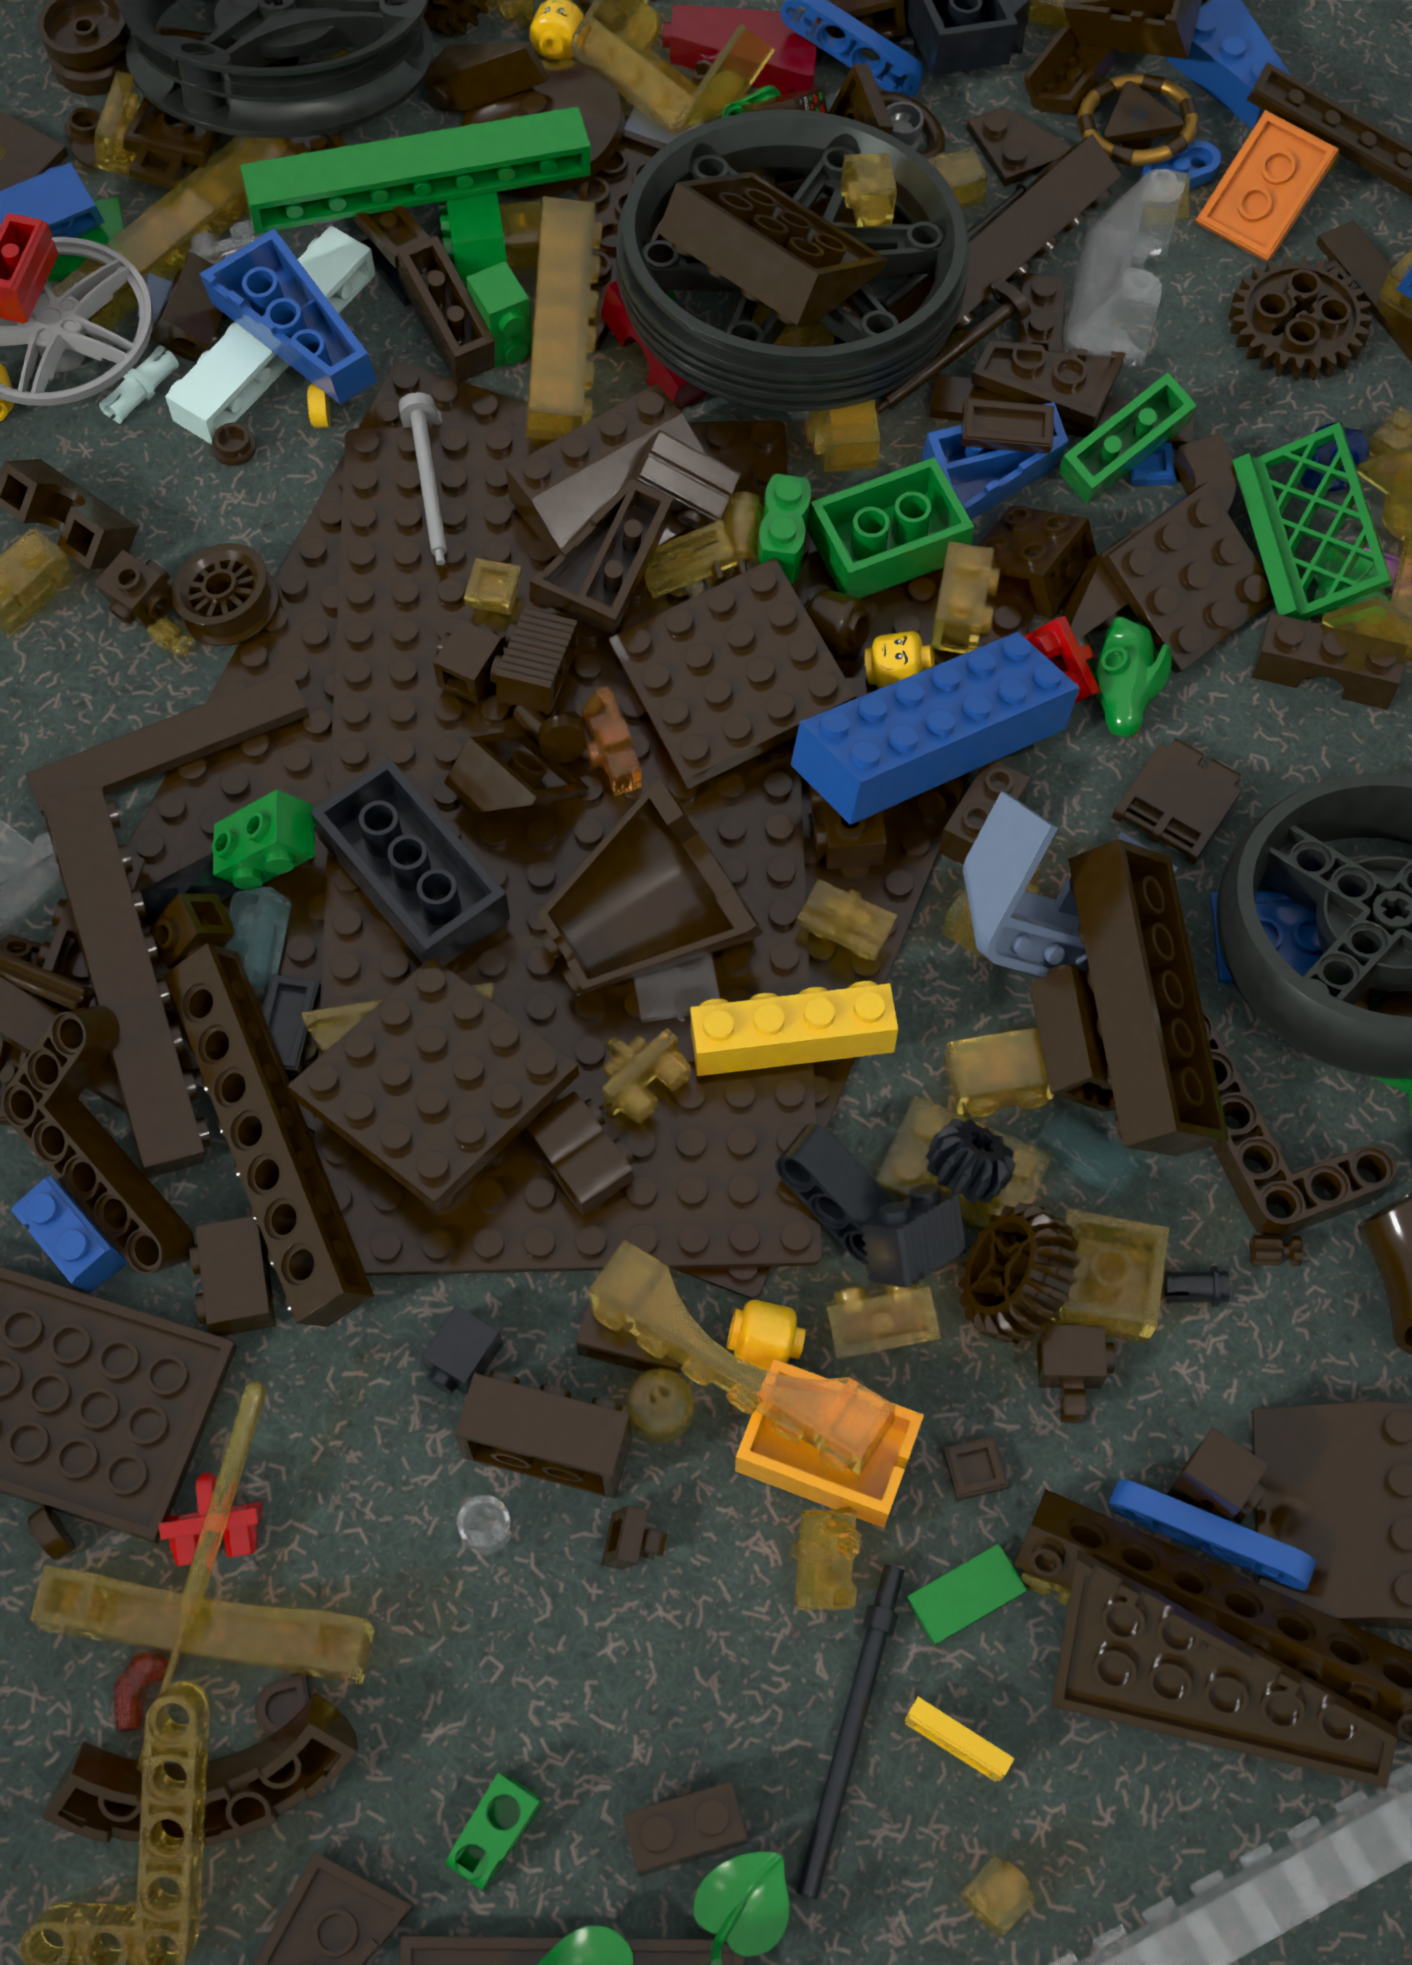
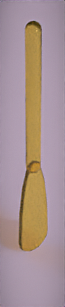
(215, 1522)

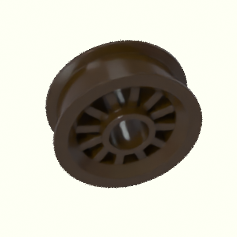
(225, 594)

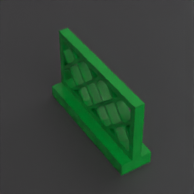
(1273, 537)

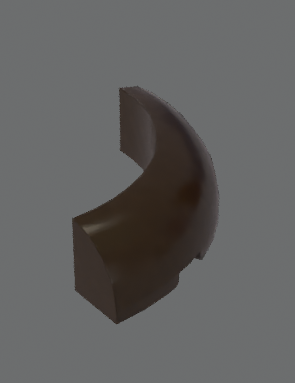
(243, 1790)

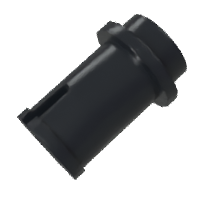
(1197, 1286)

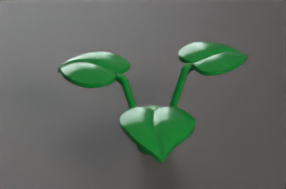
(737, 1900)

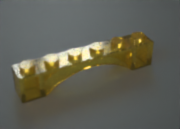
(830, 1414)
(233, 1632)

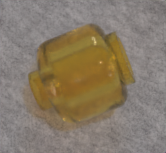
(659, 1422)

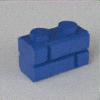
(68, 1235)

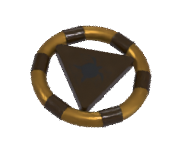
(1140, 118)

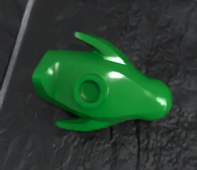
(1129, 675)

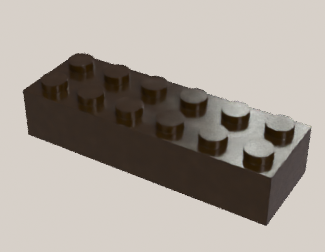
(1147, 1000)

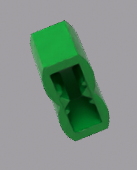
(785, 523)

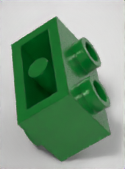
(263, 840)

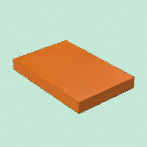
(1267, 186)

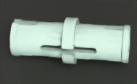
(139, 384)

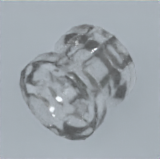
(489, 1535)

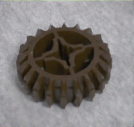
(1019, 1273)

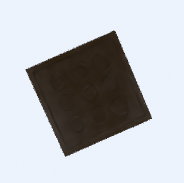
(730, 672)
(433, 1082)

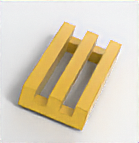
(958, 1740)

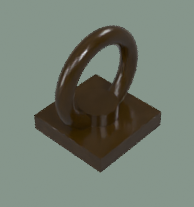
(863, 102)

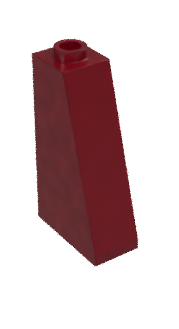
(704, 31)

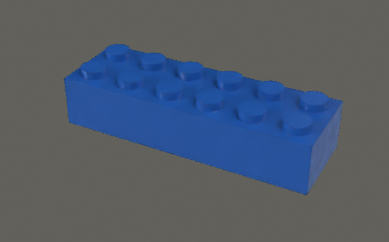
(933, 727)

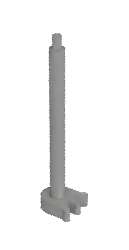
(415, 412)

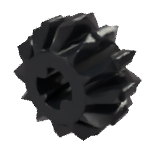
(970, 1160)

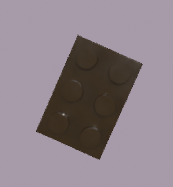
(545, 1433)

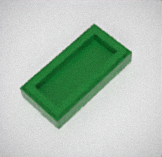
(966, 1595)

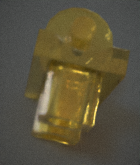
(846, 919)
(635, 1067)
(826, 1559)

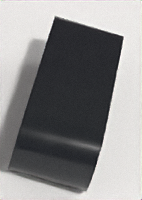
(832, 1186)

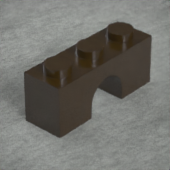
(88, 526)
(1362, 664)

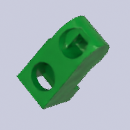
(494, 1830)

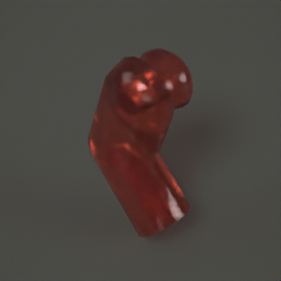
(130, 1685)

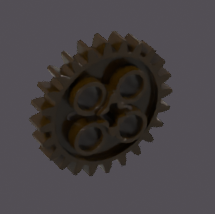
(1300, 318)

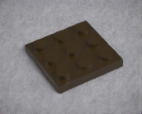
(1190, 576)

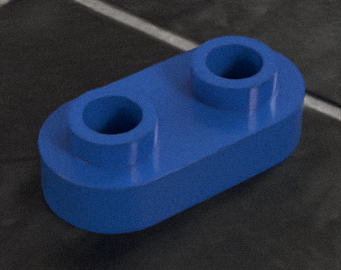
(1198, 153)

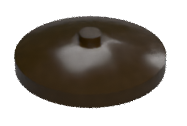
(569, 86)

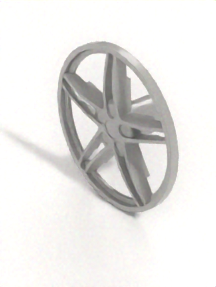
(60, 327)

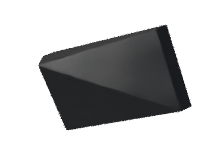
(192, 879)

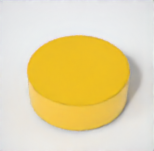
(318, 407)

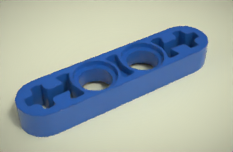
(857, 38)
(1212, 1535)

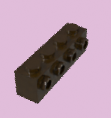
(847, 844)

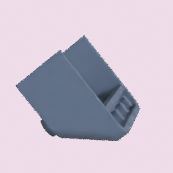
(1007, 921)

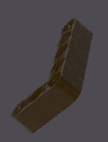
(77, 1149)
(1277, 1182)

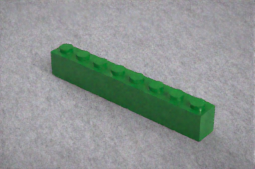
(416, 169)

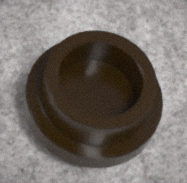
(233, 444)

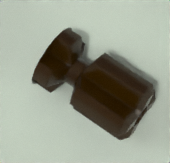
(1271, 1250)

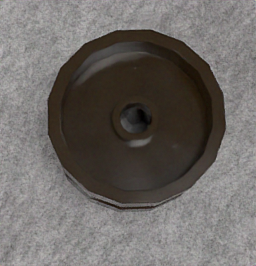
(84, 43)

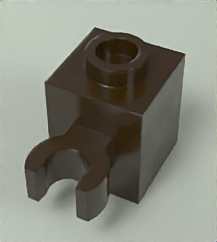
(1074, 1361)

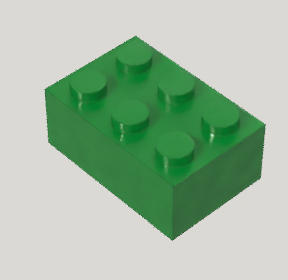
(888, 528)

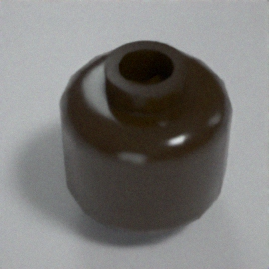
(839, 620)

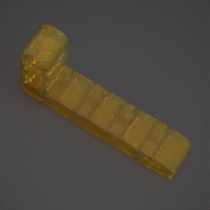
(158, 1856)

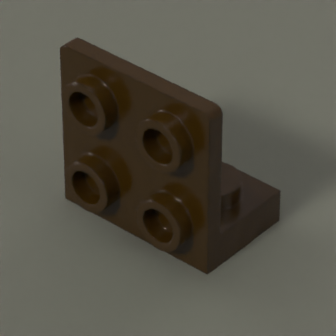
(1044, 549)

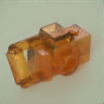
(611, 742)

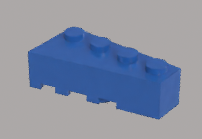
(55, 198)

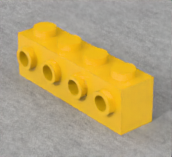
(793, 1028)

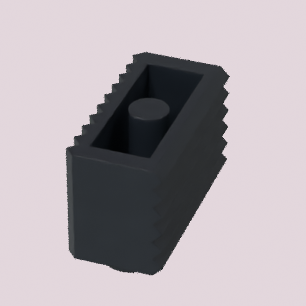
(914, 1236)

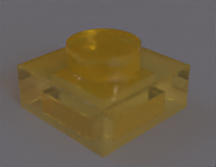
(492, 586)

